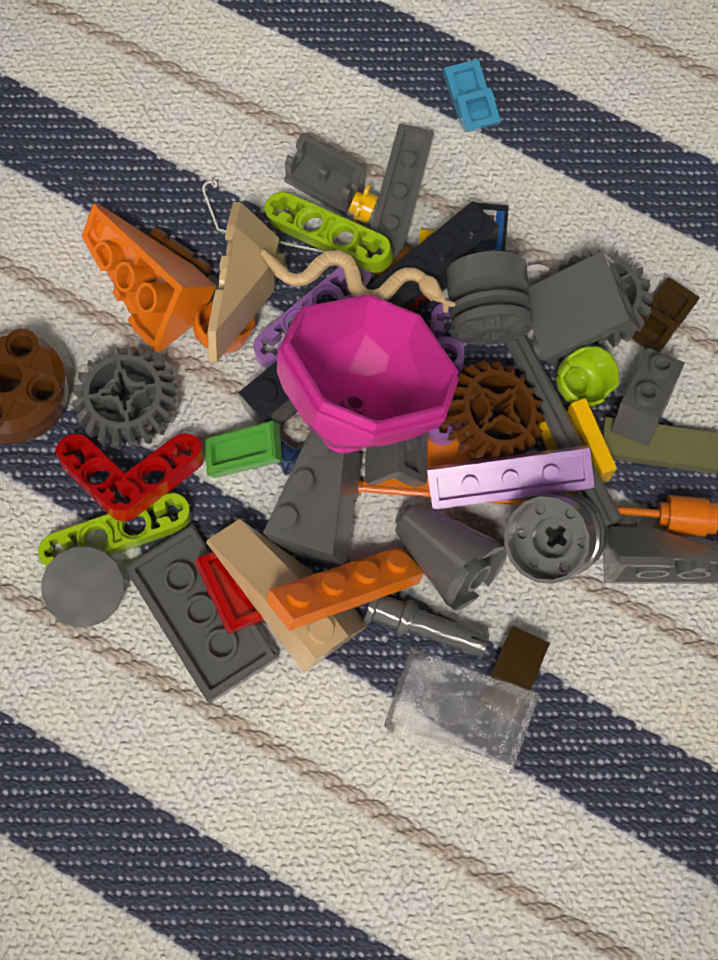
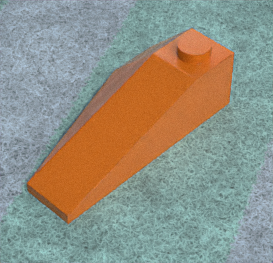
(149, 278)

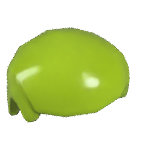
(588, 375)

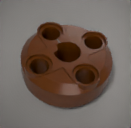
(25, 382)

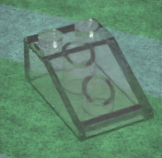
(460, 711)

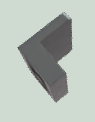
(400, 460)

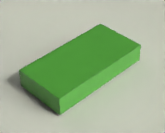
(243, 449)

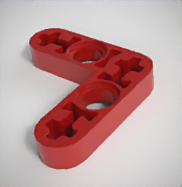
(132, 483)

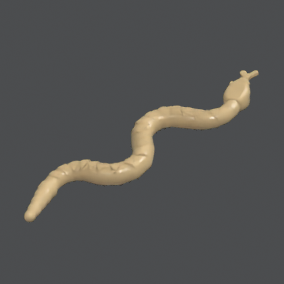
(428, 284)

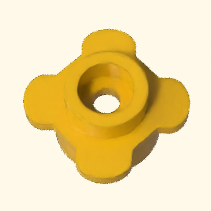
(363, 205)

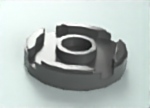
(82, 586)

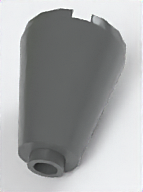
(449, 553)

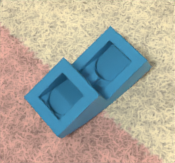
(470, 96)

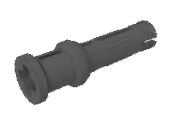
(406, 618)

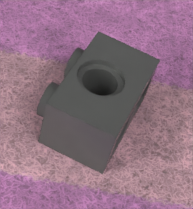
(647, 396)

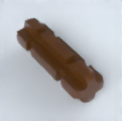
(182, 251)

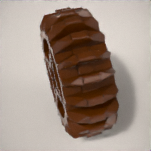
(512, 419)

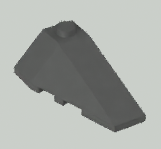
(656, 557)

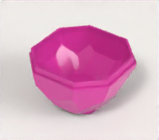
(365, 373)

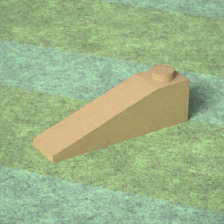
(243, 278)
(262, 565)

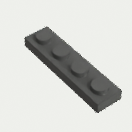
(401, 186)

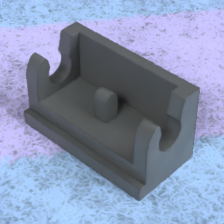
(324, 174)

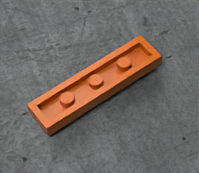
(343, 587)

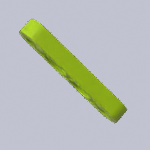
(330, 228)
(117, 539)

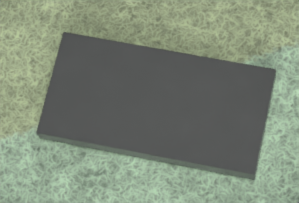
(190, 620)

